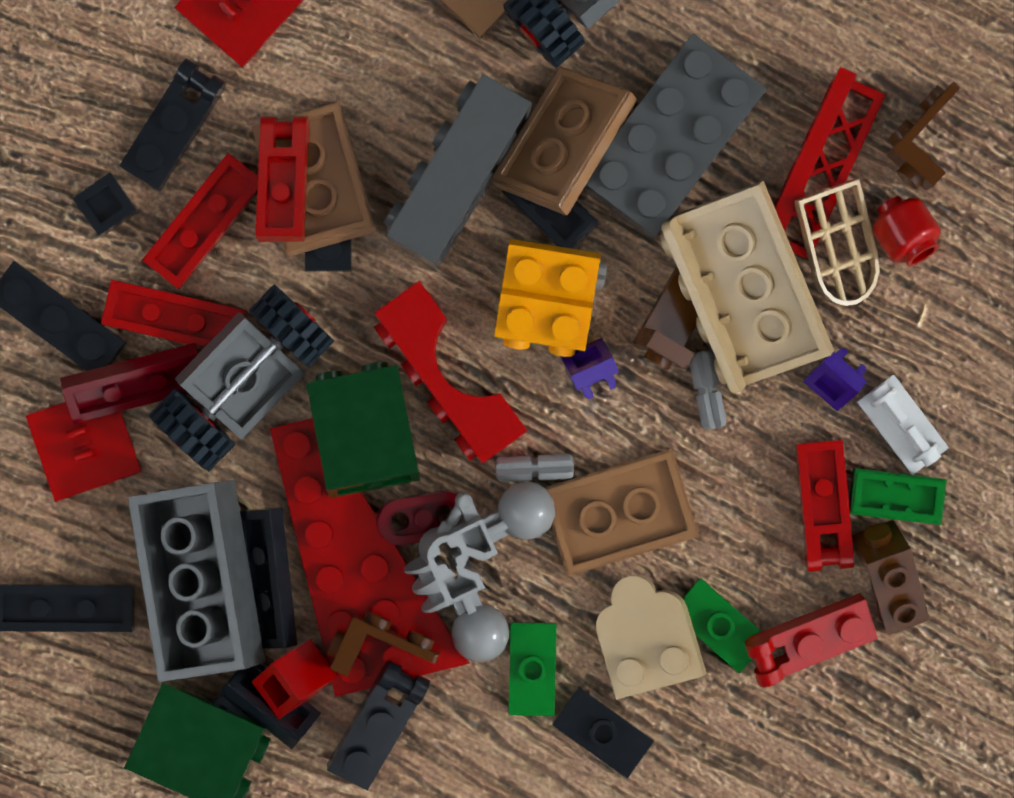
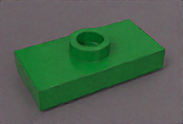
(897, 496)
(719, 624)
(532, 669)

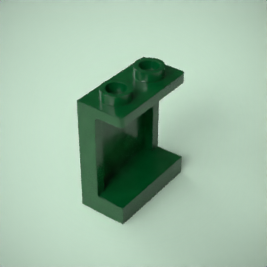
(362, 430)
(196, 746)

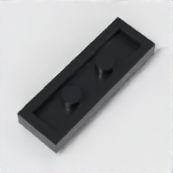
(57, 319)
(270, 575)
(67, 608)

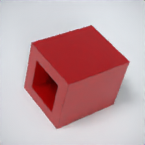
(294, 678)

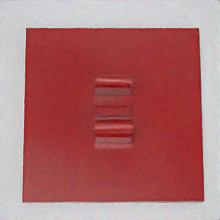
(238, 25)
(81, 453)

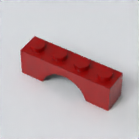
(415, 325)

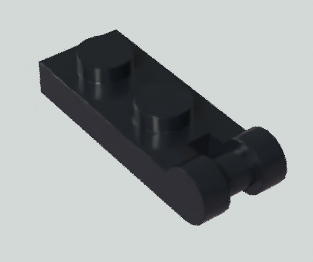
(172, 126)
(377, 725)

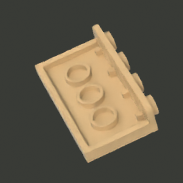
(745, 287)

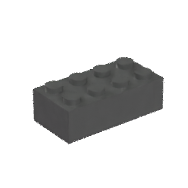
(673, 136)
(458, 173)
(196, 580)

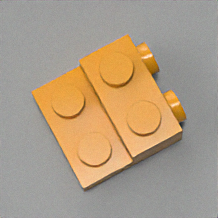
(547, 297)

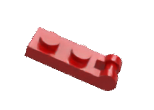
(282, 180)
(824, 504)
(811, 639)

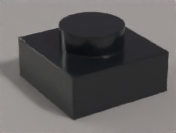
(105, 205)
(330, 258)

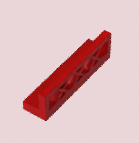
(813, 145)

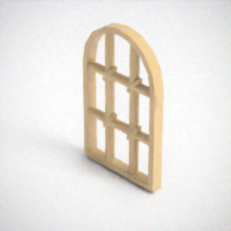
(824, 233)

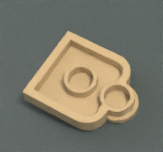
(647, 638)

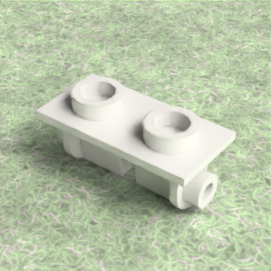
(903, 425)

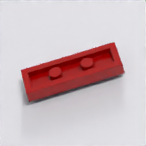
(203, 221)
(165, 314)

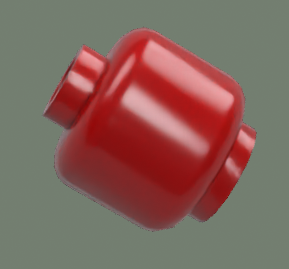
(906, 230)

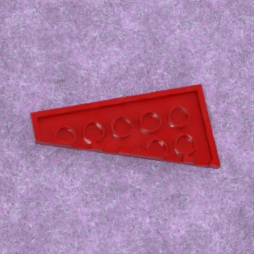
(353, 567)

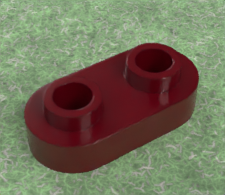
(419, 513)

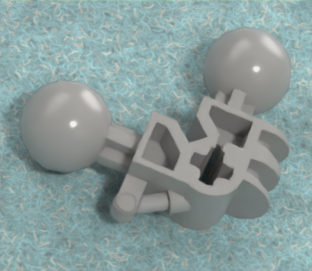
(479, 629)

